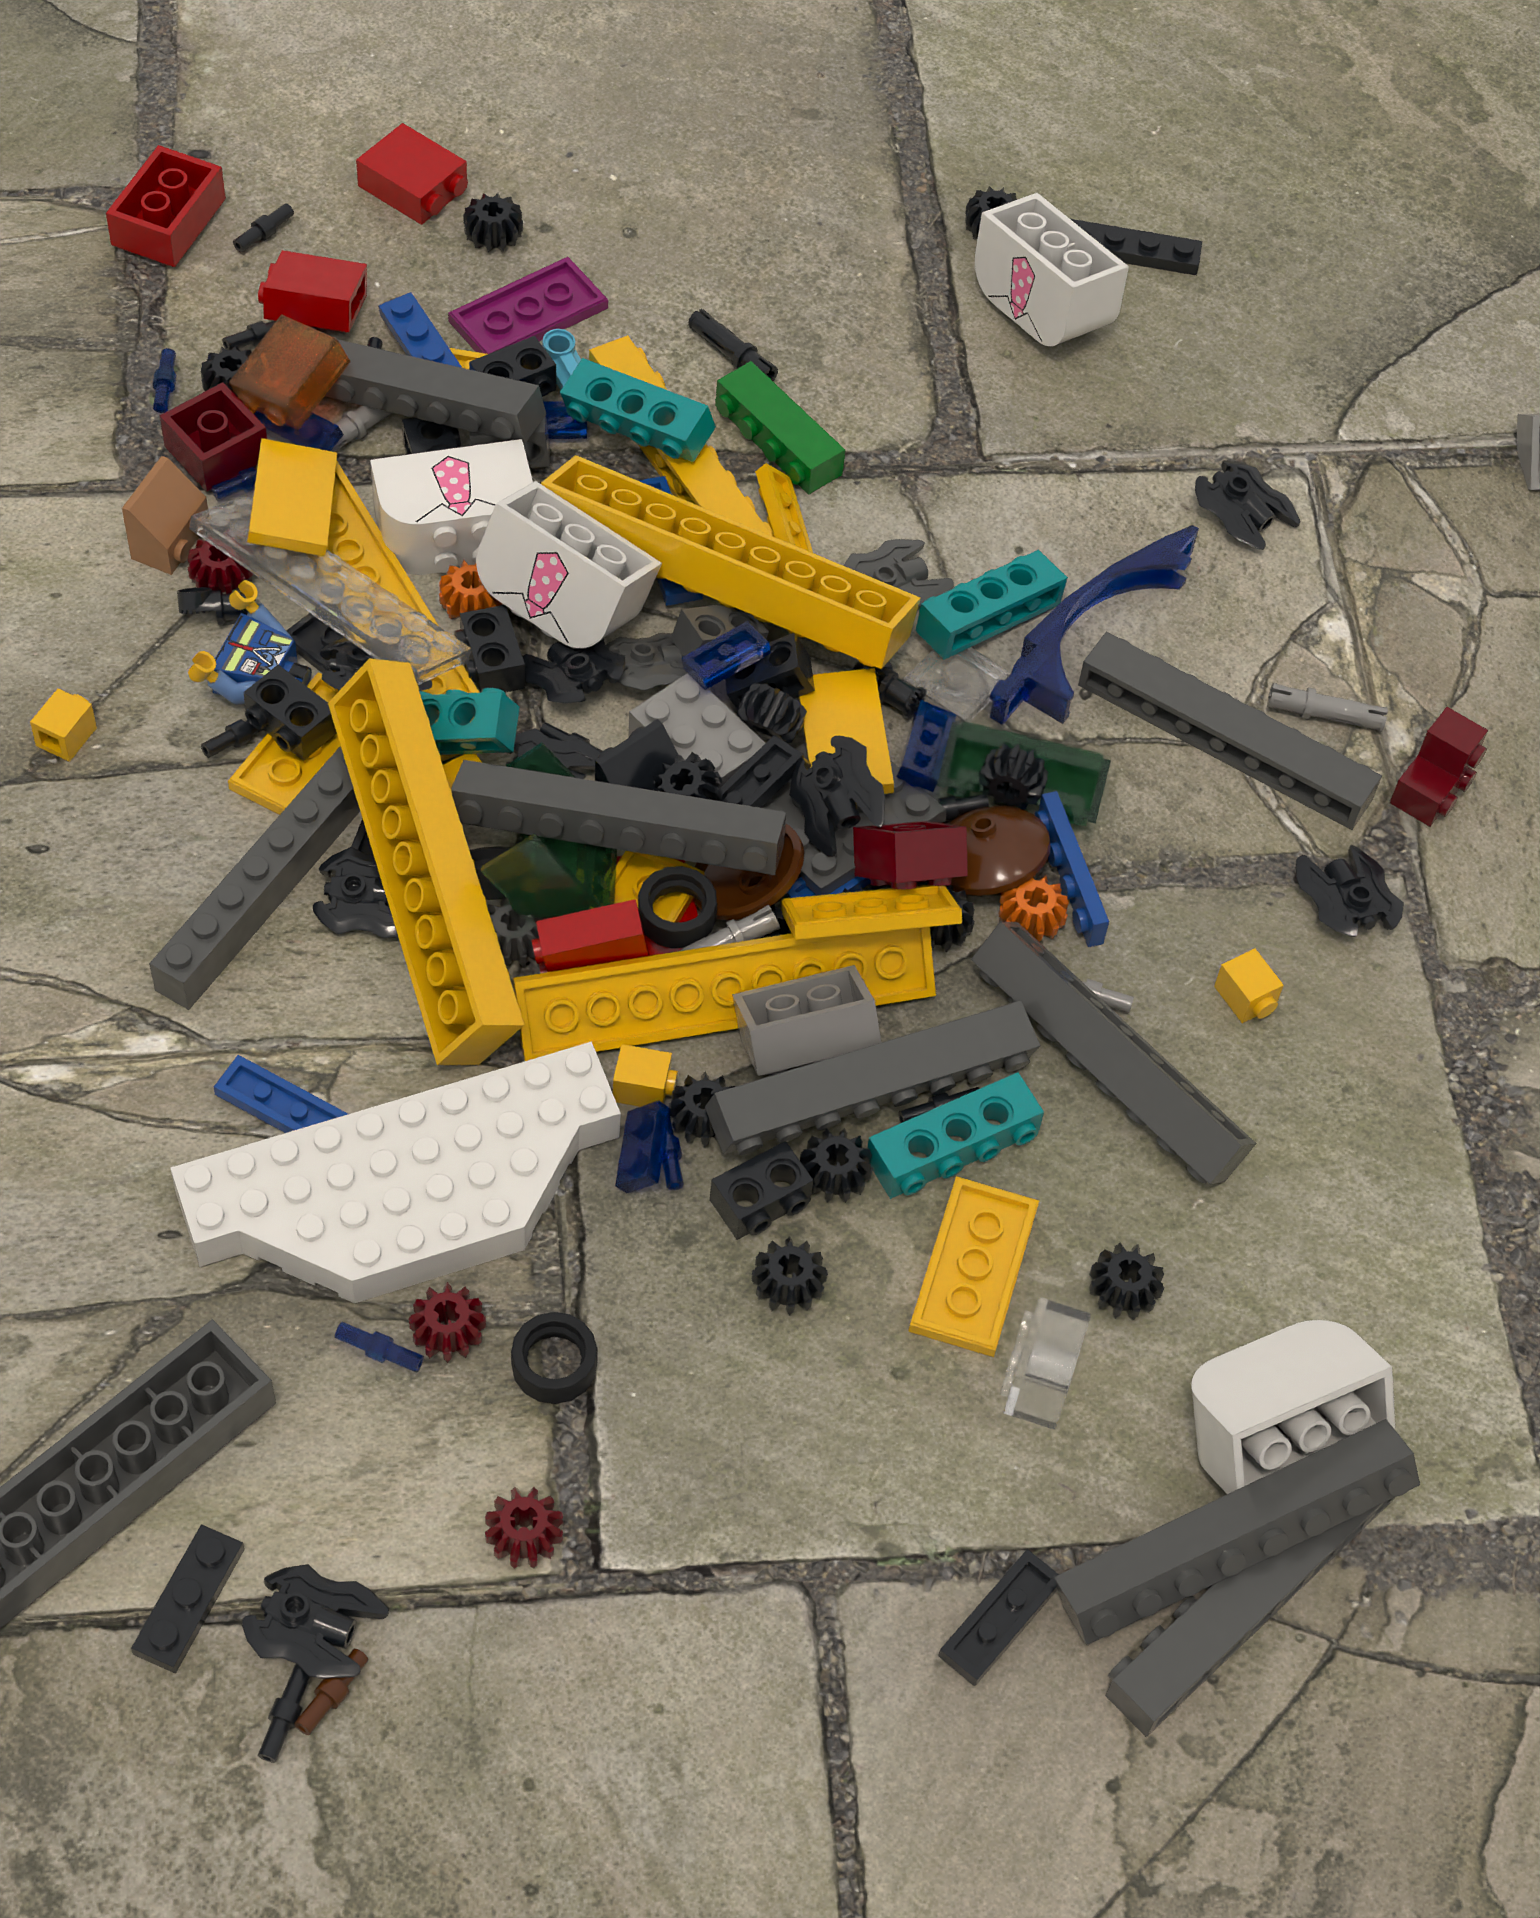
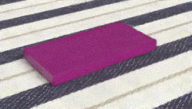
(529, 307)

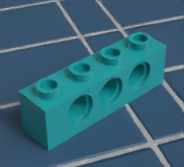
(637, 410)
(990, 604)
(489, 731)
(1004, 1101)

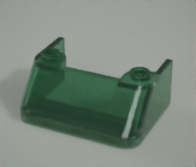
(1073, 771)
(548, 874)

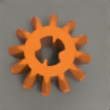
(463, 591)
(1035, 907)

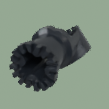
(208, 600)
(896, 691)

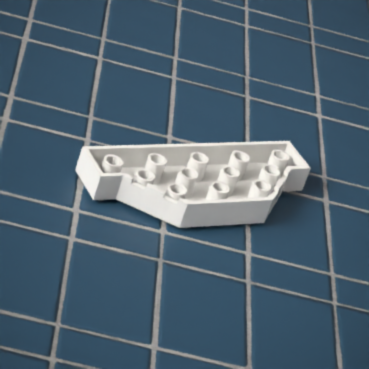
(406, 1182)

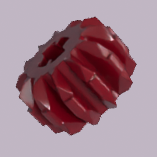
(215, 569)
(450, 1337)
(524, 1542)

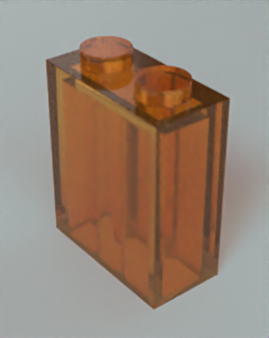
(289, 372)

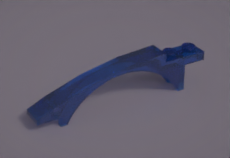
(1039, 671)

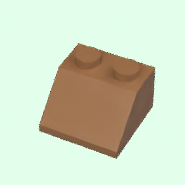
(160, 517)

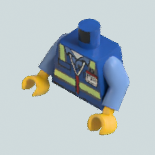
(249, 651)

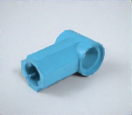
(561, 348)

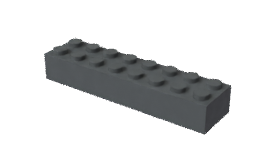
(124, 1461)

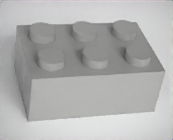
(699, 725)
(806, 1020)

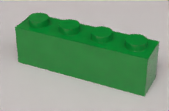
(779, 427)

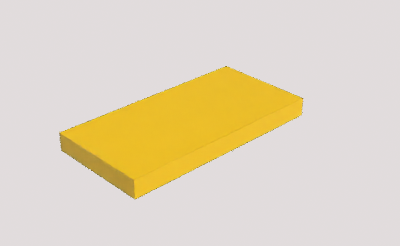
(292, 497)
(848, 707)
(275, 776)
(870, 911)
(974, 1266)

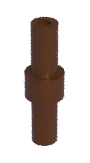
(328, 1695)

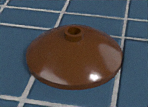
(1002, 849)
(746, 892)

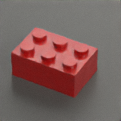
(166, 206)

